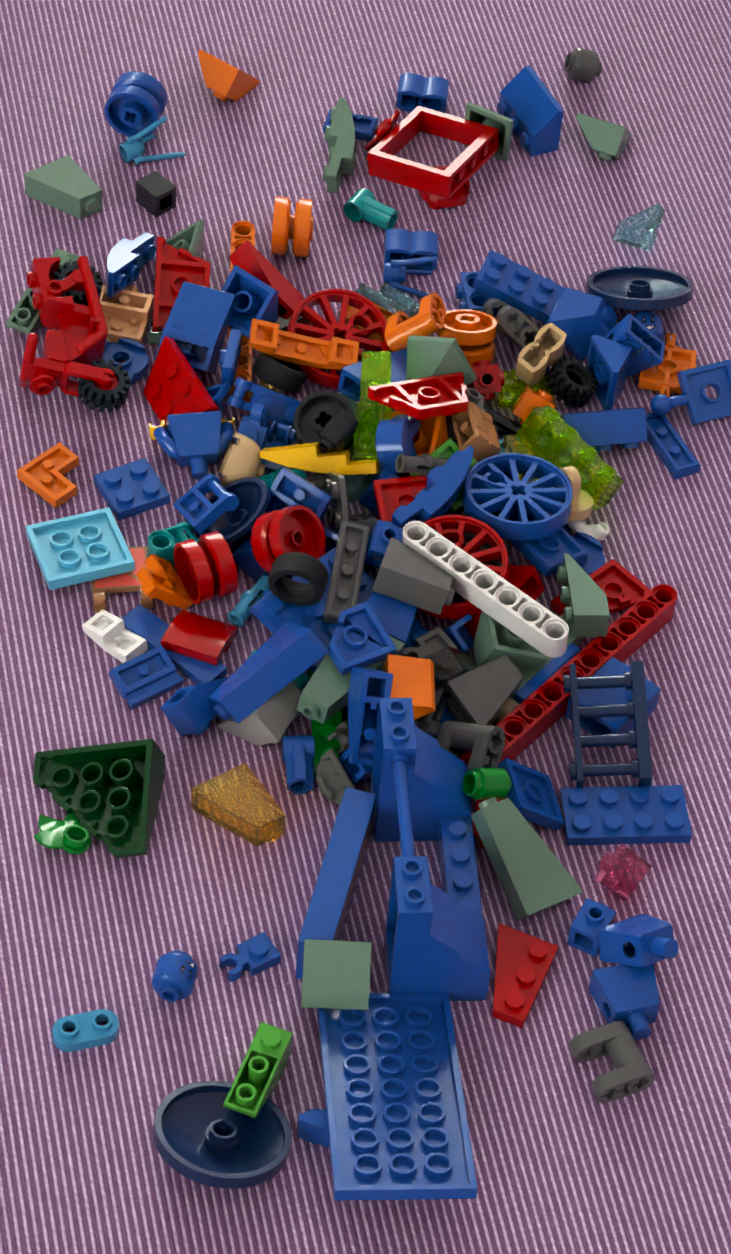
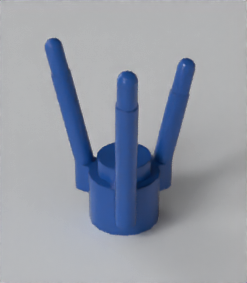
(396, 272)

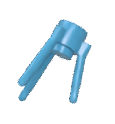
(134, 146)

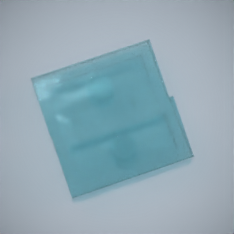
(390, 299)

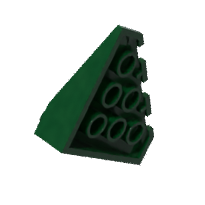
(108, 789)

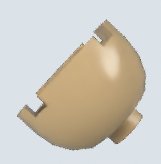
(241, 460)

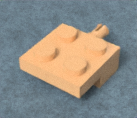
(127, 314)

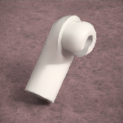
(597, 531)

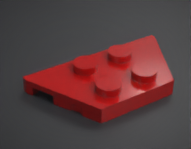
(171, 271)
(174, 384)
(424, 396)

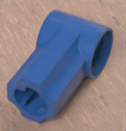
(299, 760)

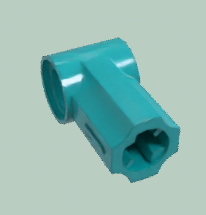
(364, 206)

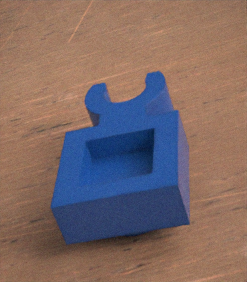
(253, 954)

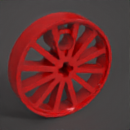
(328, 328)
(453, 528)

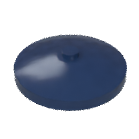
(640, 288)
(218, 1143)

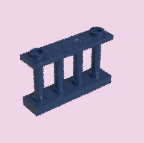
(634, 709)

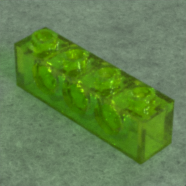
(569, 449)

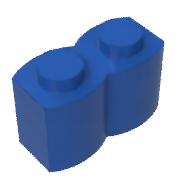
(420, 91)
(405, 245)

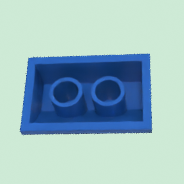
(534, 112)
(610, 427)

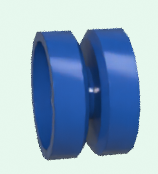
(135, 103)

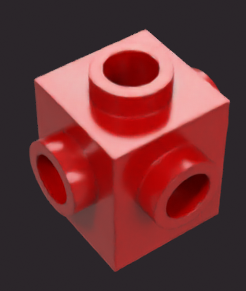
(495, 378)

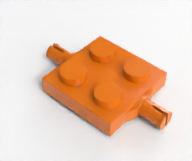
(663, 376)

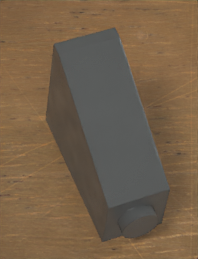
(413, 579)
(483, 691)

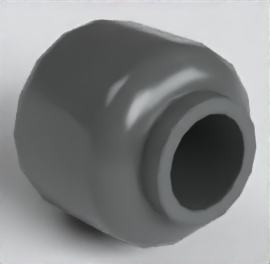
(582, 65)

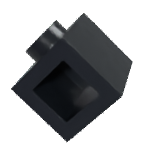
(156, 194)

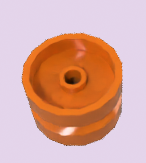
(291, 226)
(473, 332)

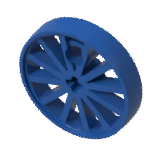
(518, 498)

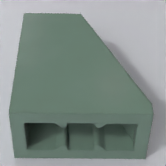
(64, 187)

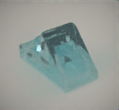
(640, 228)

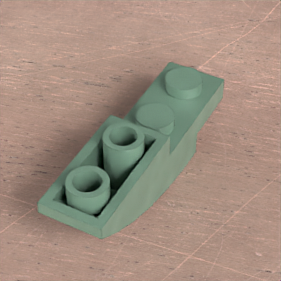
(341, 146)
(24, 316)

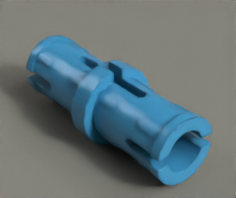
(242, 610)

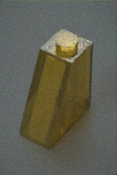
(240, 805)

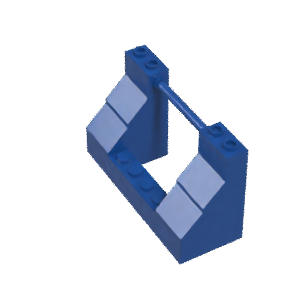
(430, 933)

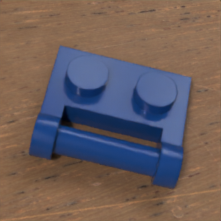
(199, 509)

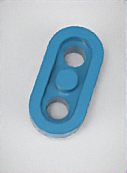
(86, 1030)

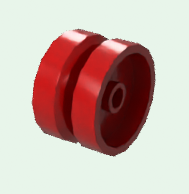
(285, 532)
(206, 567)

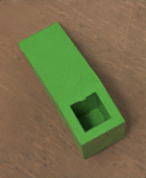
(260, 1070)

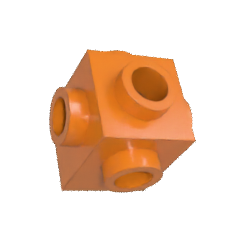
(530, 399)

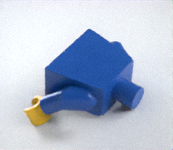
(194, 439)

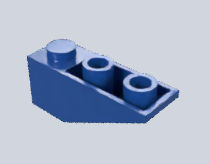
(191, 708)

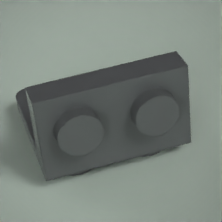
(336, 487)

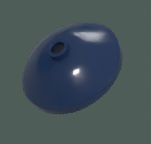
(253, 503)

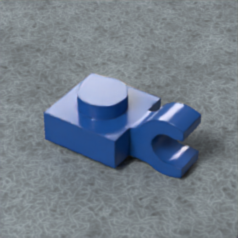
(254, 428)

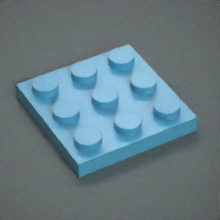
(79, 548)

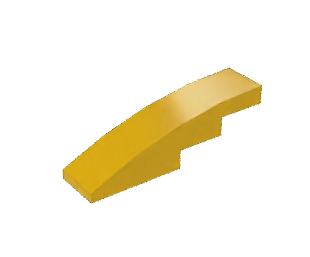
(309, 458)

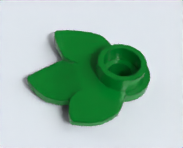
(63, 834)

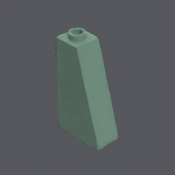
(329, 690)
(521, 859)

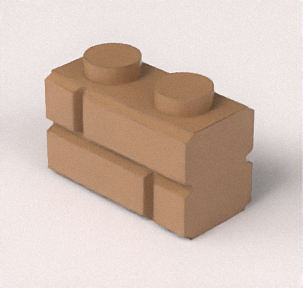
(476, 429)

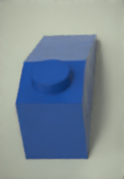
(363, 704)

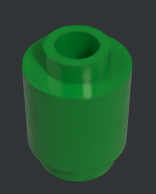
(486, 783)

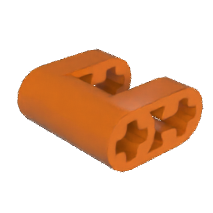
(425, 323)

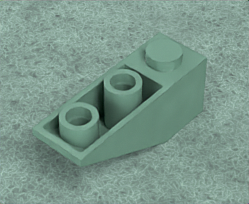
(585, 601)

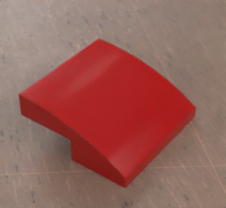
(198, 637)

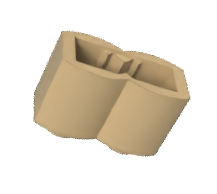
(540, 354)

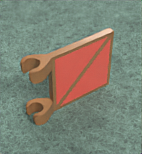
(122, 583)

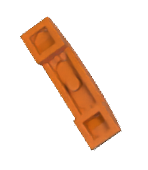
(300, 348)

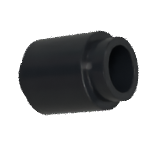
(338, 431)

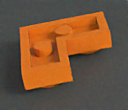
(46, 474)
(162, 582)

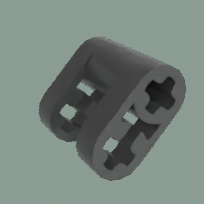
(514, 327)
(483, 740)
(631, 1070)

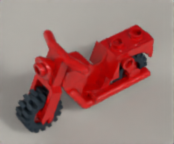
(71, 304)

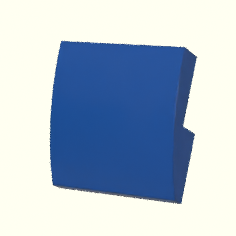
(293, 490)

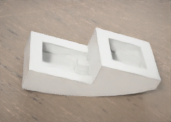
(110, 634)

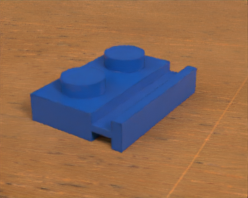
(146, 677)

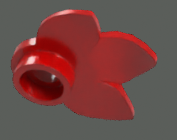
(382, 130)

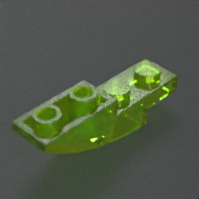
(374, 371)

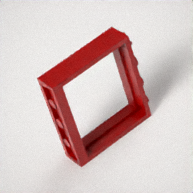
(443, 183)

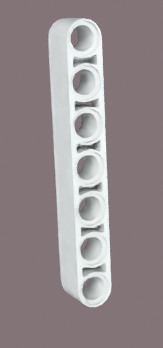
(490, 591)

